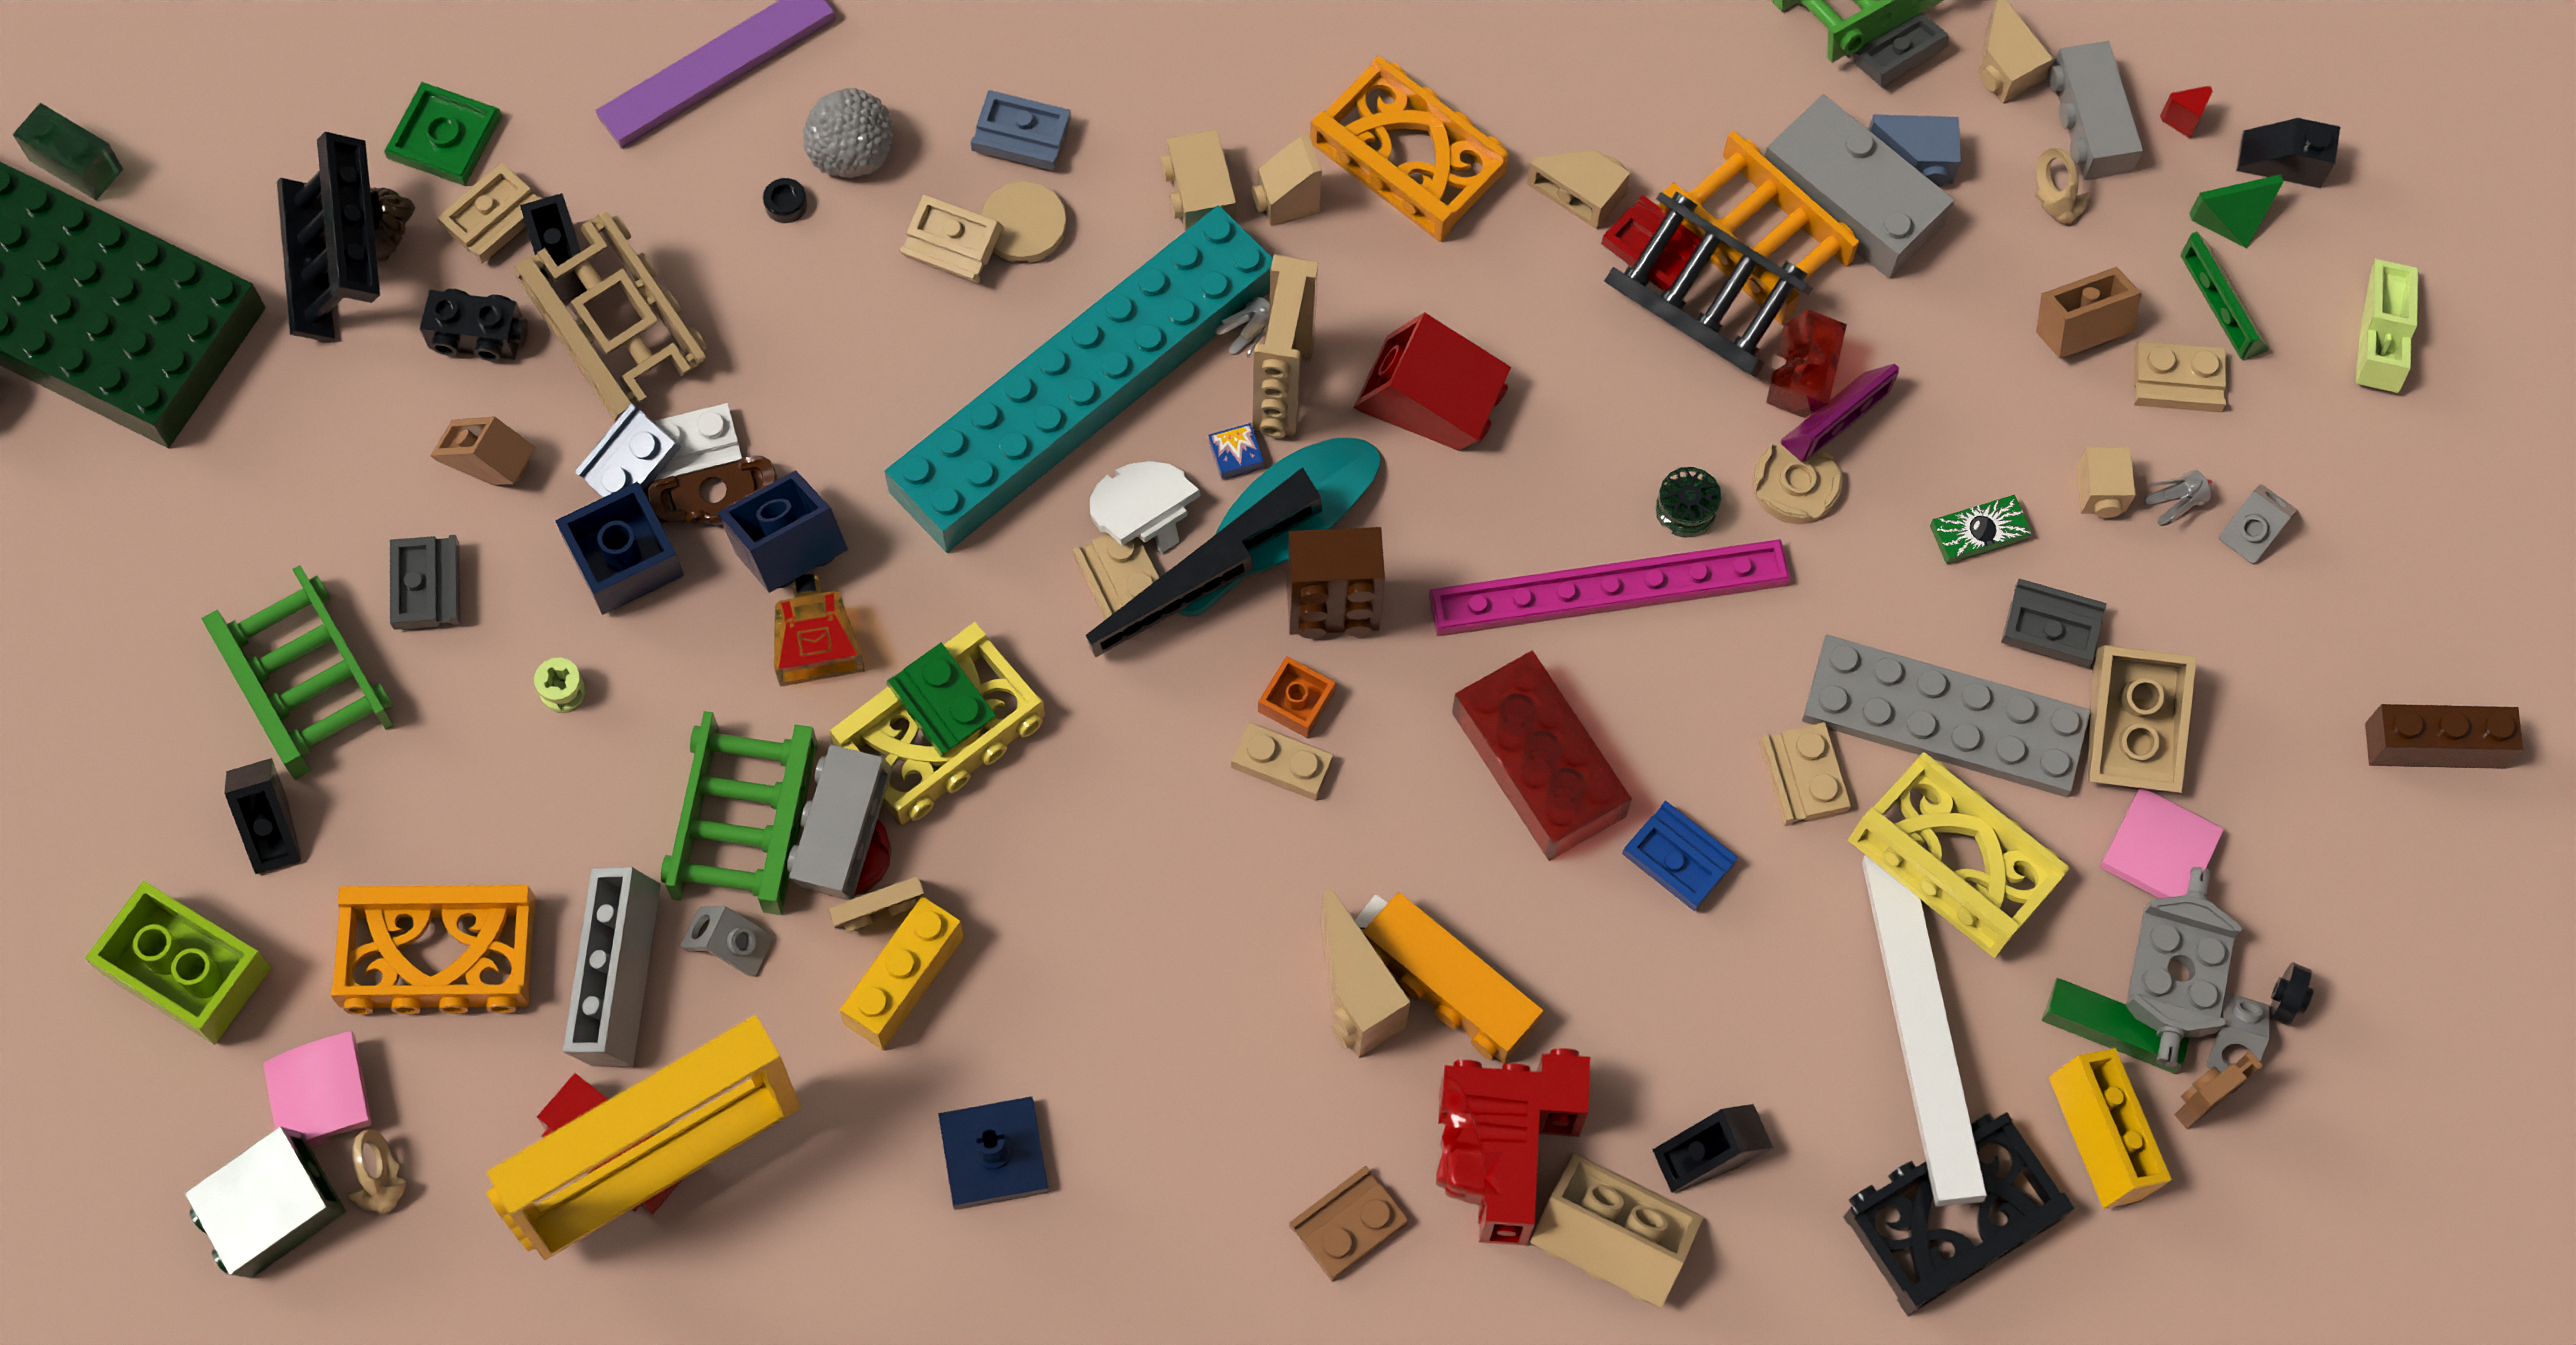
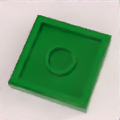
(443, 133)

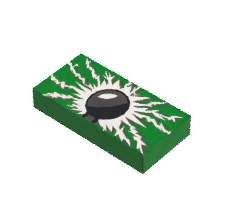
(1980, 529)

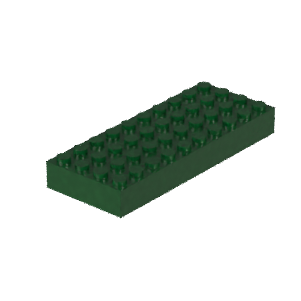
(112, 310)

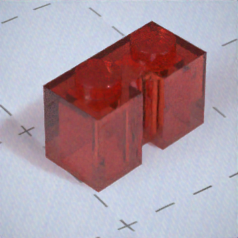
(1812, 353)

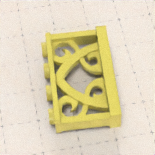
(874, 719)
(1960, 811)

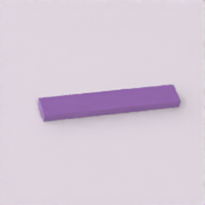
(712, 67)

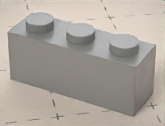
(2095, 110)
(839, 821)

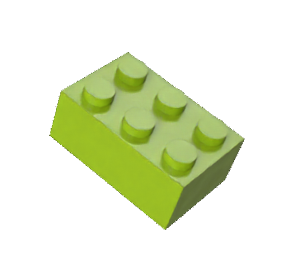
(178, 962)

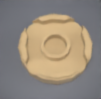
(1030, 220)
(1795, 489)

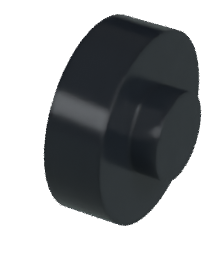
(2291, 994)

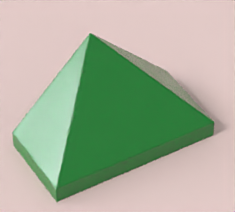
(2236, 209)

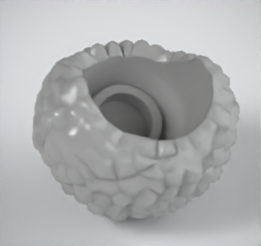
(848, 133)

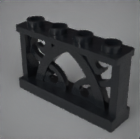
(1933, 1272)

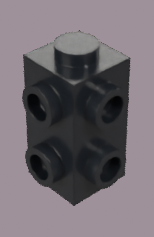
(473, 325)

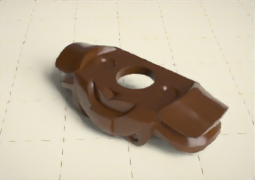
(680, 498)

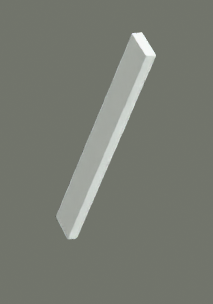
(1925, 1040)

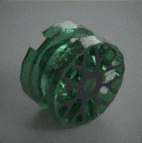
(1688, 503)

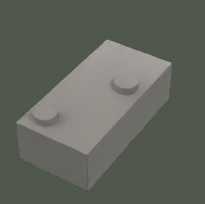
(1861, 184)

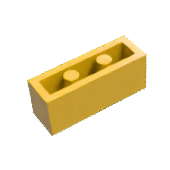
(902, 973)
(2109, 1128)

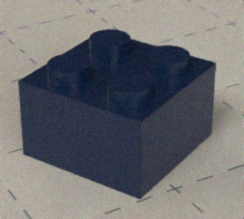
(783, 531)
(620, 548)

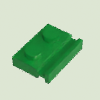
(941, 699)

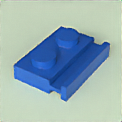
(1679, 855)

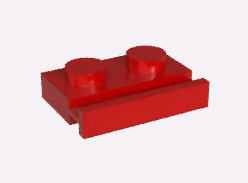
(1633, 232)

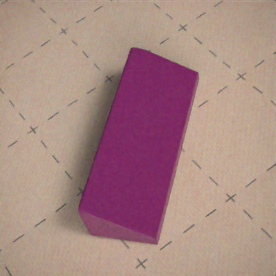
(1840, 413)

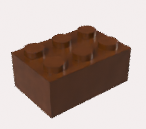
(1335, 581)

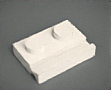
(705, 438)

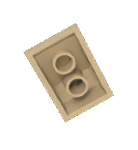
(2140, 718)
(1363, 993)

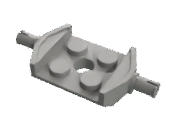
(2200, 938)

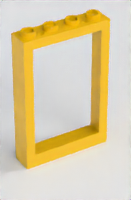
(629, 1119)

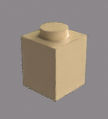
(2105, 481)

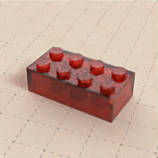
(1541, 755)

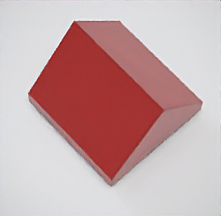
(2185, 109)

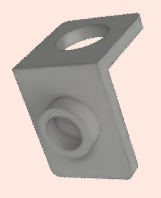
(2257, 523)
(729, 938)
(2245, 1025)

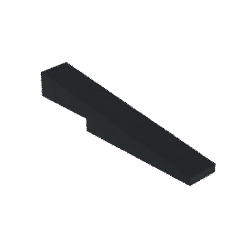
(1213, 563)

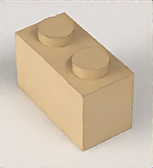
(1198, 175)

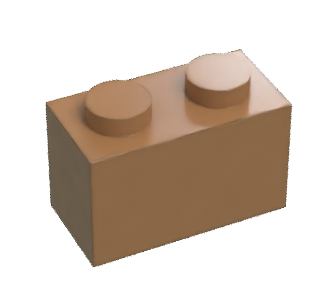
(2088, 312)

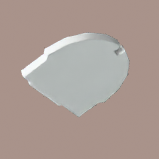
(1143, 503)

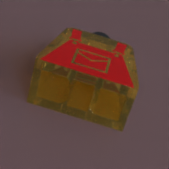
(813, 636)

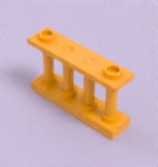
(1773, 185)

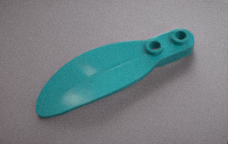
(1341, 474)

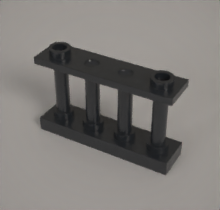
(349, 231)
(1707, 326)

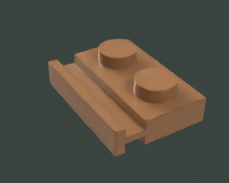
(2214, 1088)
(1348, 1223)

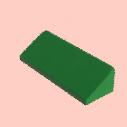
(2223, 298)
(2105, 1023)

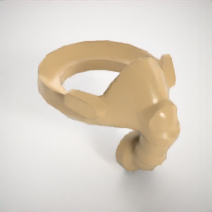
(2063, 204)
(386, 1186)

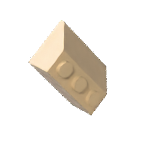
(1616, 1231)

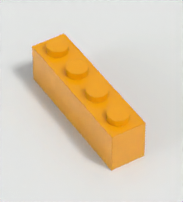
(1452, 979)

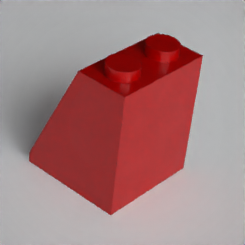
(1434, 384)

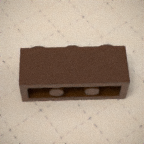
(2443, 736)

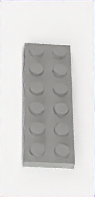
(1947, 715)

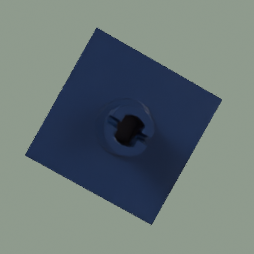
(993, 1153)

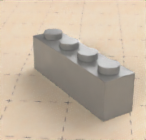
(612, 967)

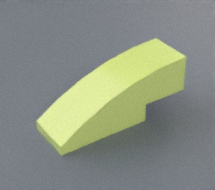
(2387, 326)

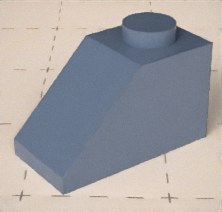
(1923, 141)

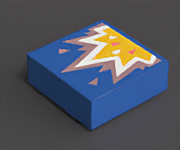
(1236, 451)

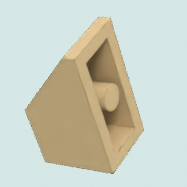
(2011, 54)
(1289, 183)
(1581, 183)

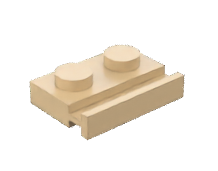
(488, 213)
(951, 238)
(2179, 376)
(1115, 571)
(1805, 774)
(858, 911)

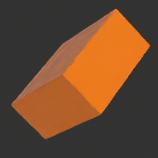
(1296, 696)

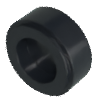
(785, 200)

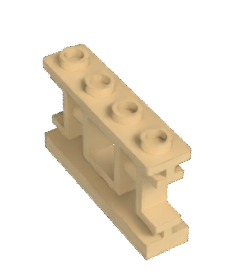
(580, 333)

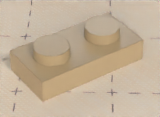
(1282, 761)

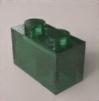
(68, 151)

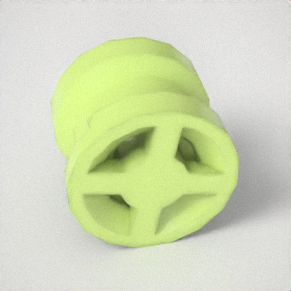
(565, 694)

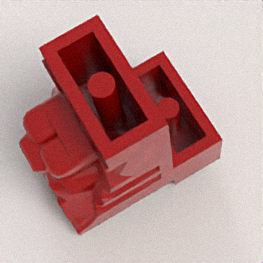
(1495, 1132)

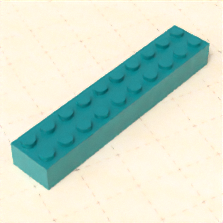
(1079, 379)

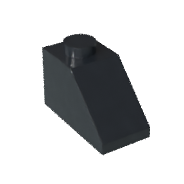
(2294, 148)
(262, 815)
(1712, 1147)

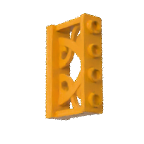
(1425, 112)
(450, 902)

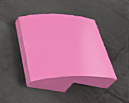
(2160, 845)
(319, 1088)

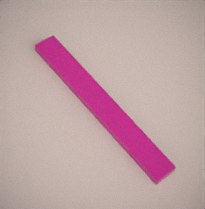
(1608, 587)

